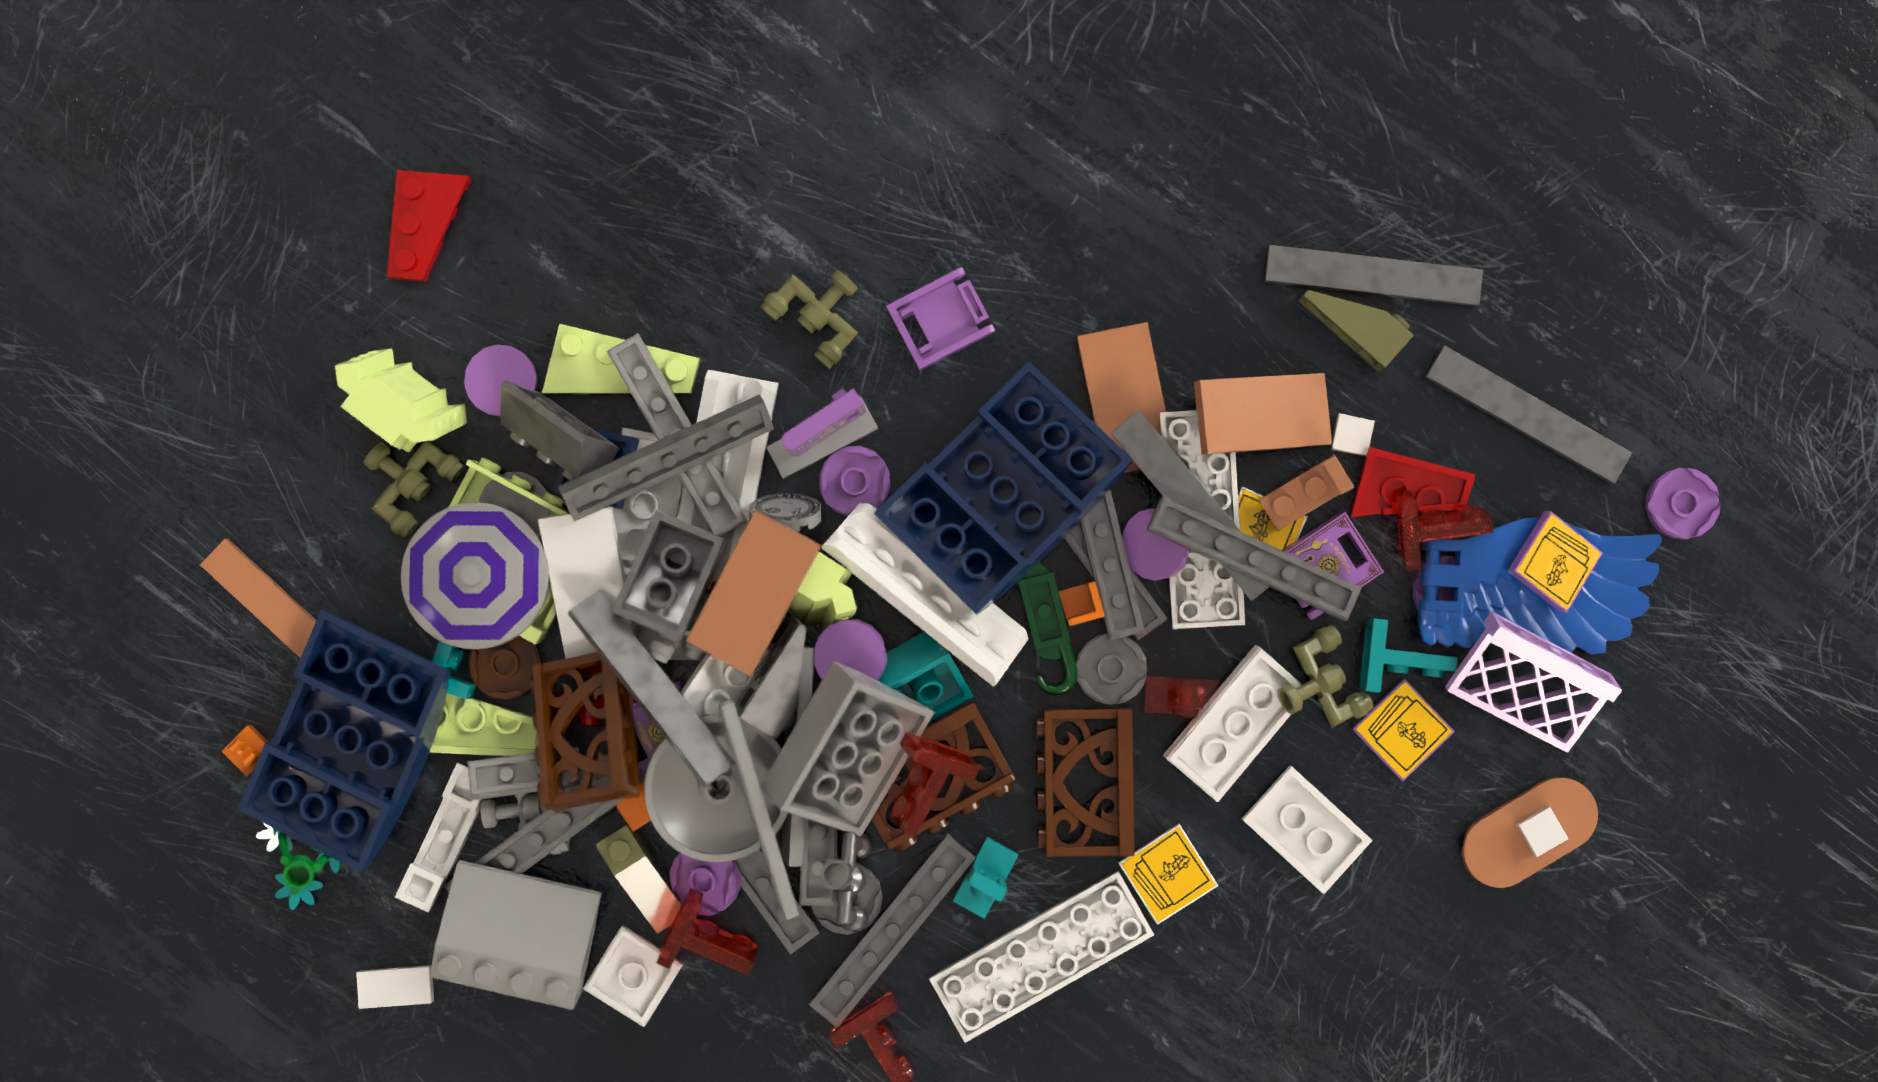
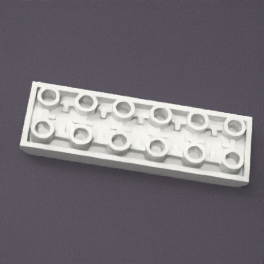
(738, 466)
(892, 570)
(1204, 590)
(1041, 956)

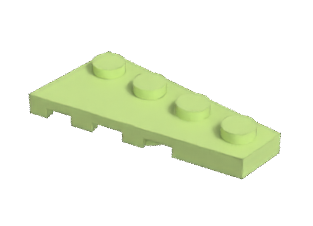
(584, 368)
(483, 729)

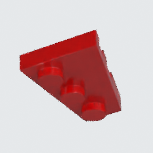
(420, 219)
(1431, 484)

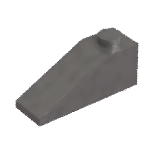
(774, 689)

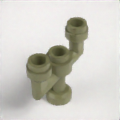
(816, 313)
(409, 481)
(1323, 681)

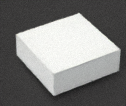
(1352, 434)
(1542, 831)

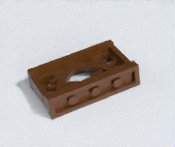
(551, 725)
(953, 730)
(1116, 823)

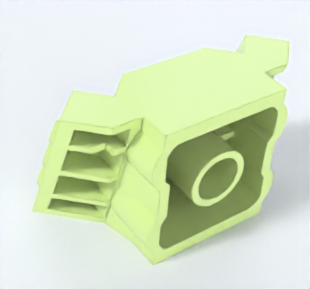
(396, 400)
(824, 595)

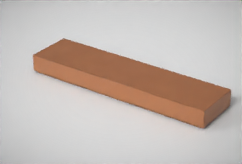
(260, 595)

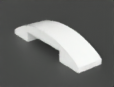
(442, 843)

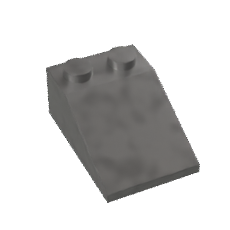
(669, 575)

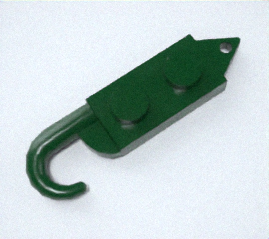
(1048, 626)

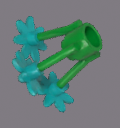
(298, 870)

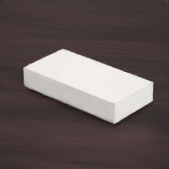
(394, 986)

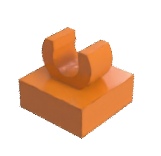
(246, 749)

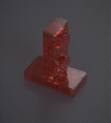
(1434, 525)
(1177, 695)
(926, 778)
(705, 939)
(877, 1037)

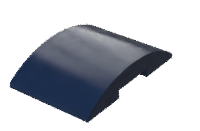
(1005, 489)
(348, 742)

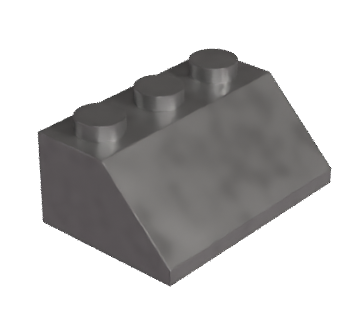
(553, 432)

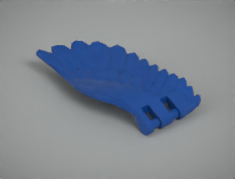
(1485, 585)

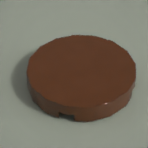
(505, 669)

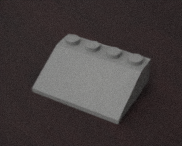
(844, 750)
(516, 935)

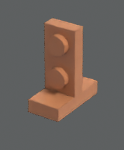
(1306, 492)

